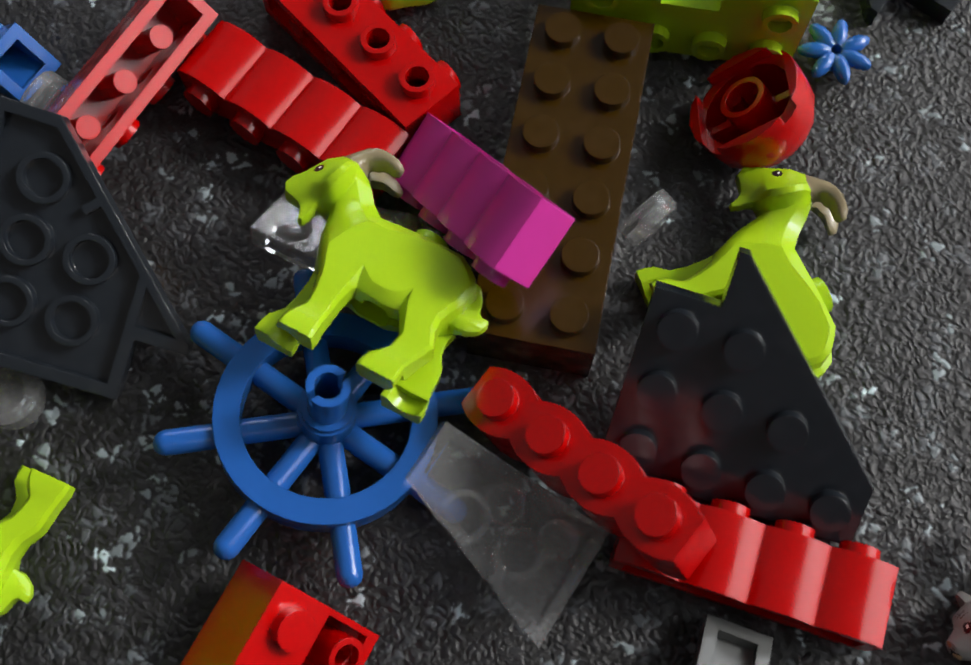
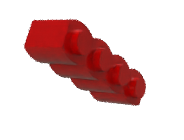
(281, 102)
(594, 472)
(783, 576)

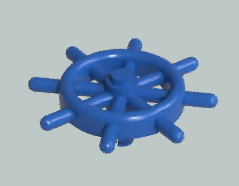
(323, 422)

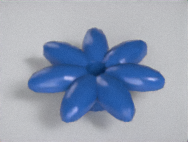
(835, 51)

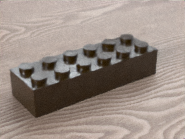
(575, 148)

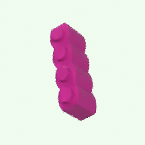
(480, 204)

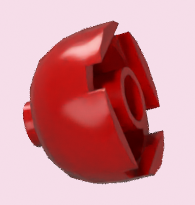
(754, 110)

